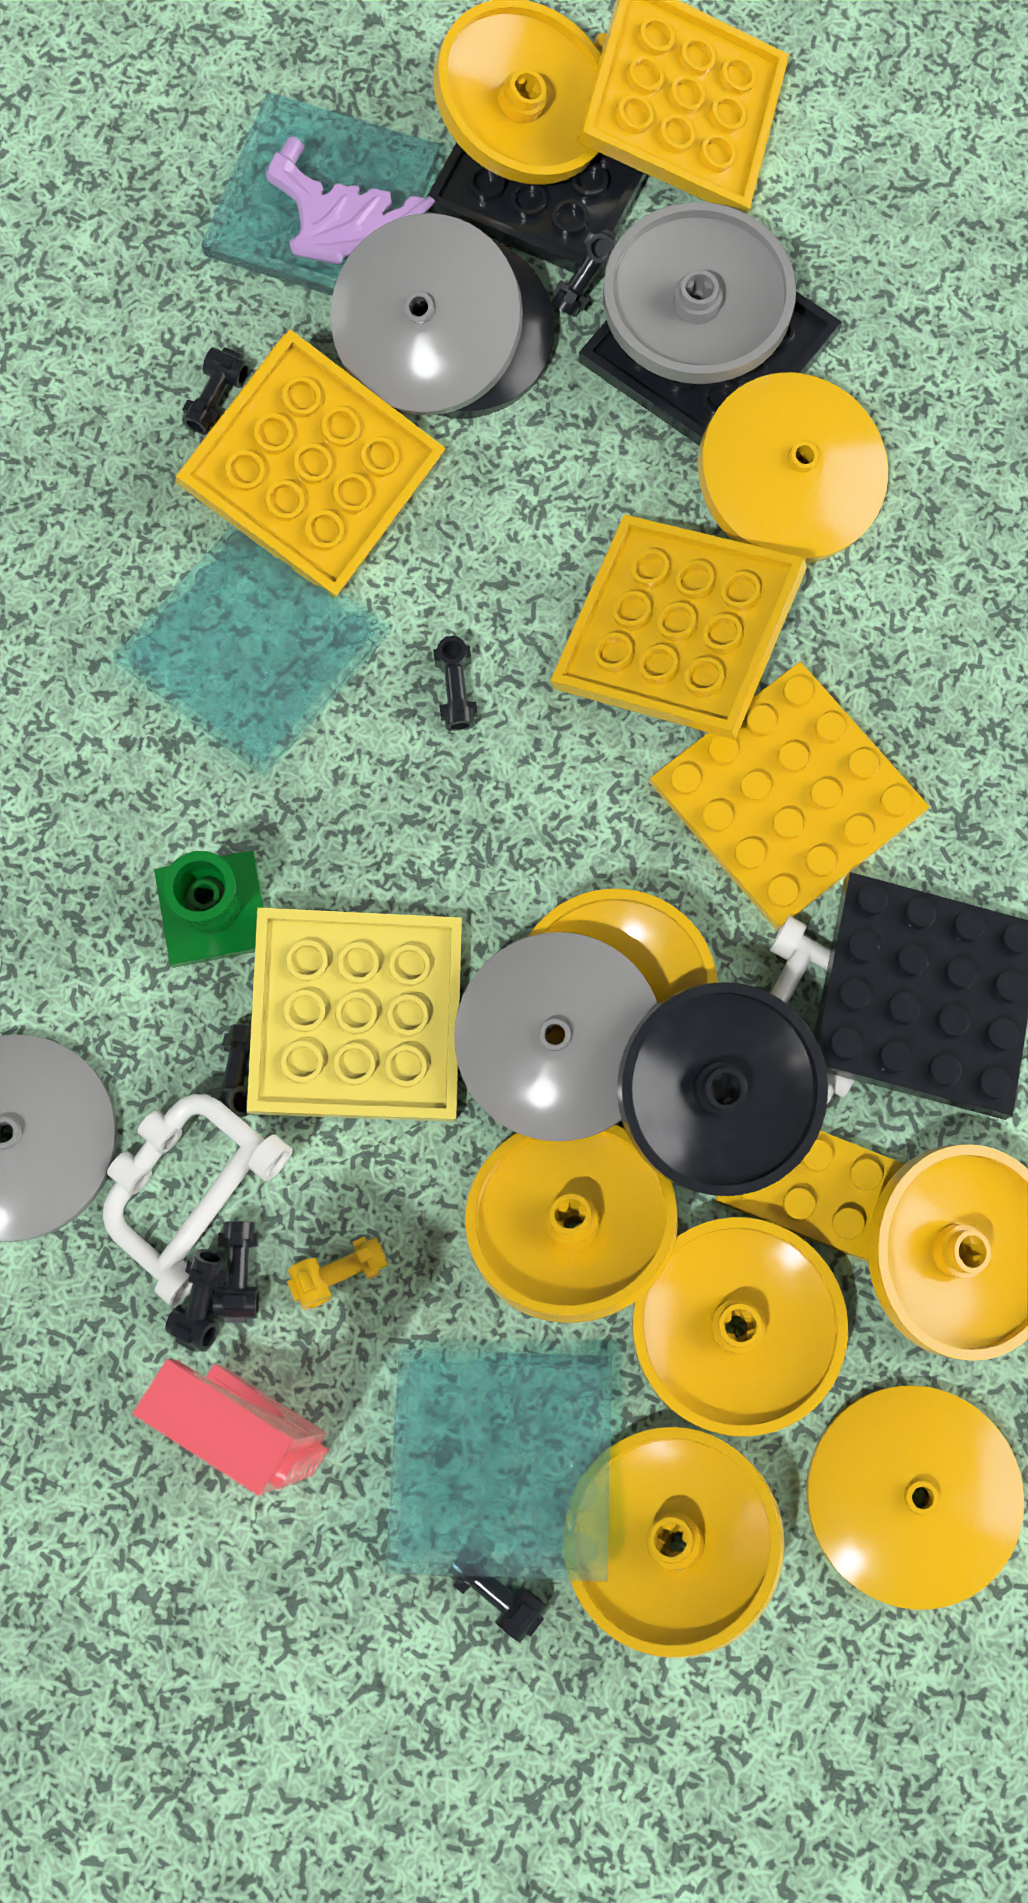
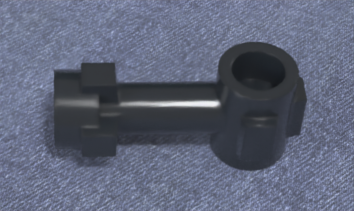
(571, 296)
(223, 368)
(452, 658)
(232, 1091)
(236, 1300)
(190, 1322)
(519, 1612)

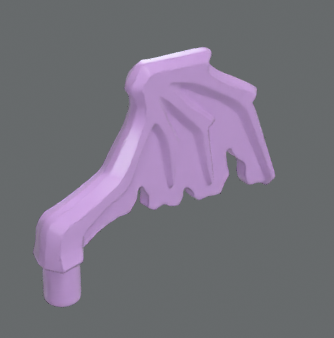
(334, 221)

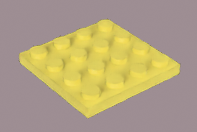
(354, 1015)

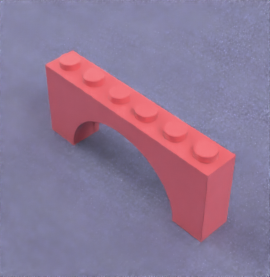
(233, 1426)

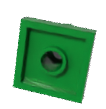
(213, 929)

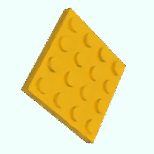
(684, 99)
(310, 464)
(679, 625)
(789, 797)

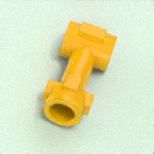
(311, 1283)

